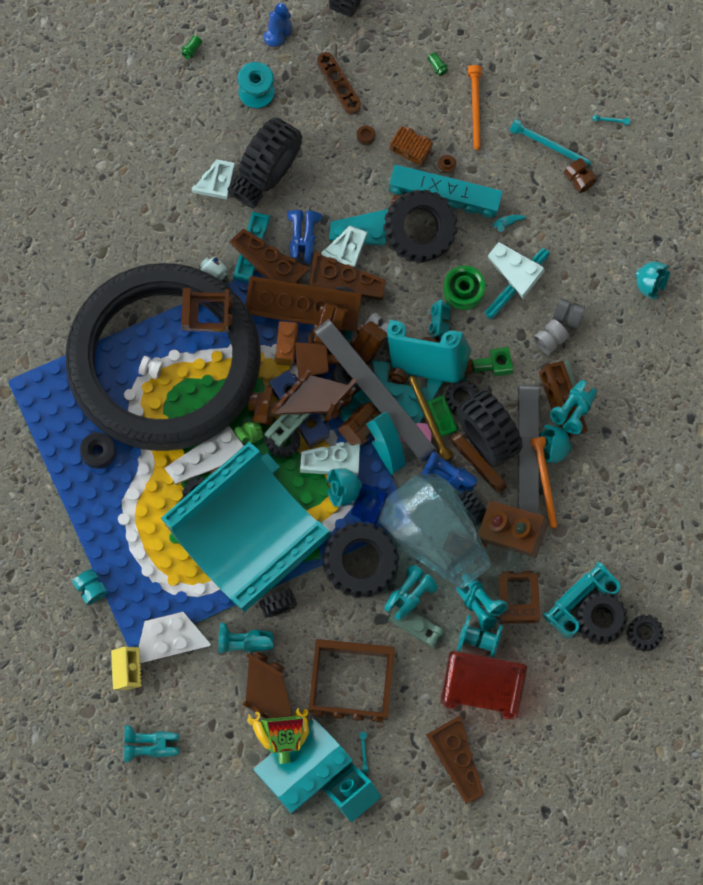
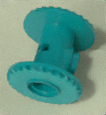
(256, 85)
(479, 638)

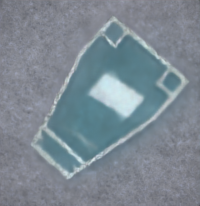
(435, 528)

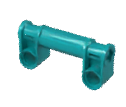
(576, 595)

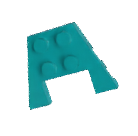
(404, 393)

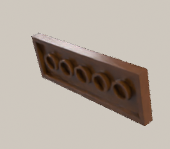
(299, 301)

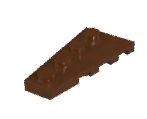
(267, 259)

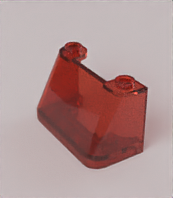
(483, 683)

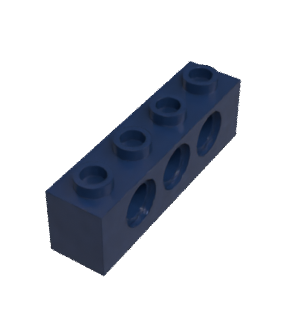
(314, 435)

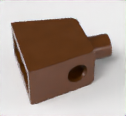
(313, 358)

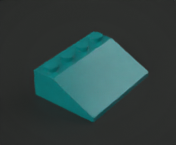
(308, 772)

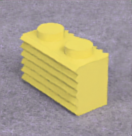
(126, 668)

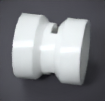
(150, 367)

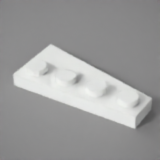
(205, 457)

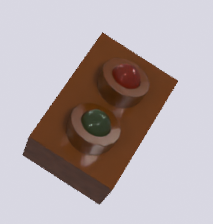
(513, 529)

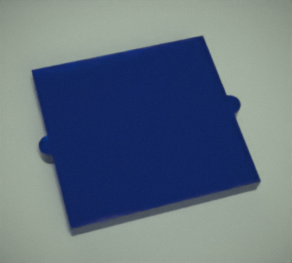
(369, 504)

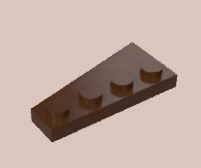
(331, 274)
(455, 755)

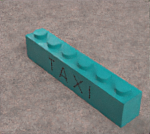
(460, 194)

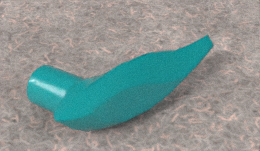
(506, 221)

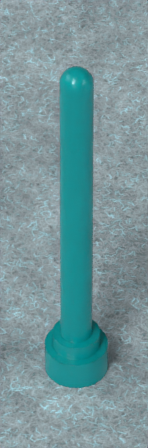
(518, 127)

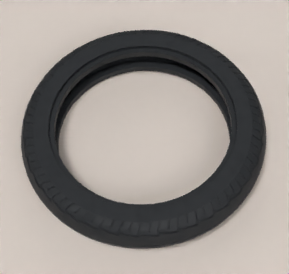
(149, 432)

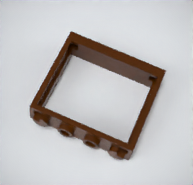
(351, 648)

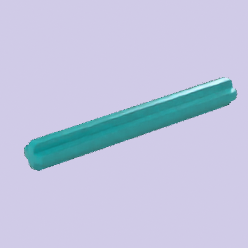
(510, 291)

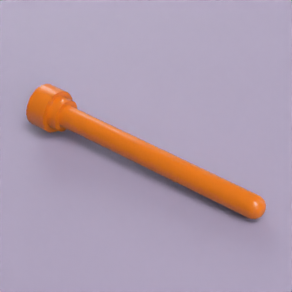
(475, 74)
(538, 445)

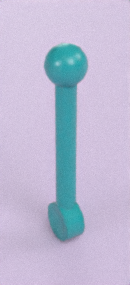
(626, 121)
(365, 769)

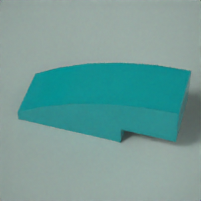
(387, 442)

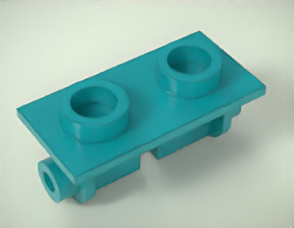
(439, 311)

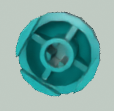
(652, 278)
(557, 444)
(344, 487)

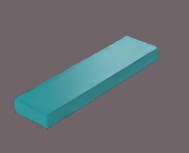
(258, 226)

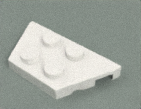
(169, 637)

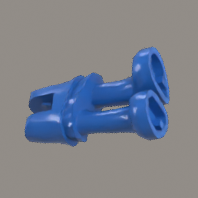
(278, 26)
(308, 242)
(458, 478)

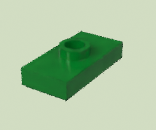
(442, 416)

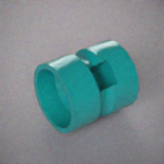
(88, 584)

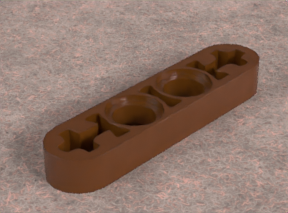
(337, 84)
(478, 463)

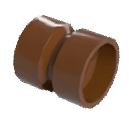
(580, 175)

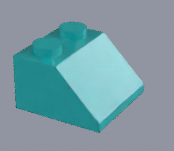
(352, 792)

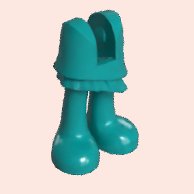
(582, 402)
(472, 600)
(408, 602)
(252, 641)
(157, 750)

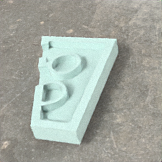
(516, 268)
(324, 459)

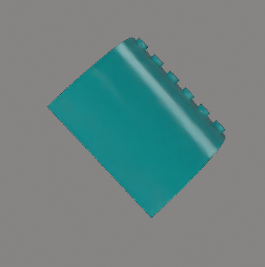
(244, 528)

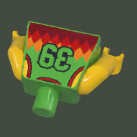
(281, 733)

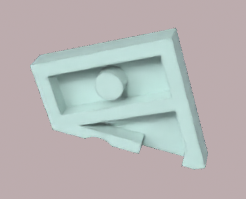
(216, 180)
(347, 246)

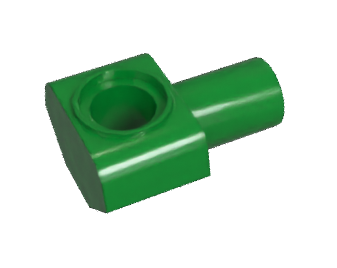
(490, 363)

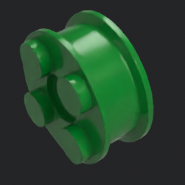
(464, 276)

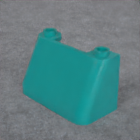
(428, 359)

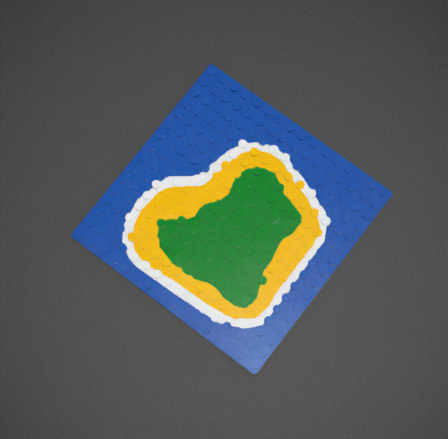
(122, 505)

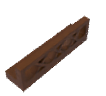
(557, 389)

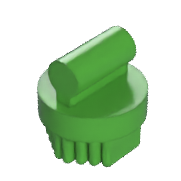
(249, 432)

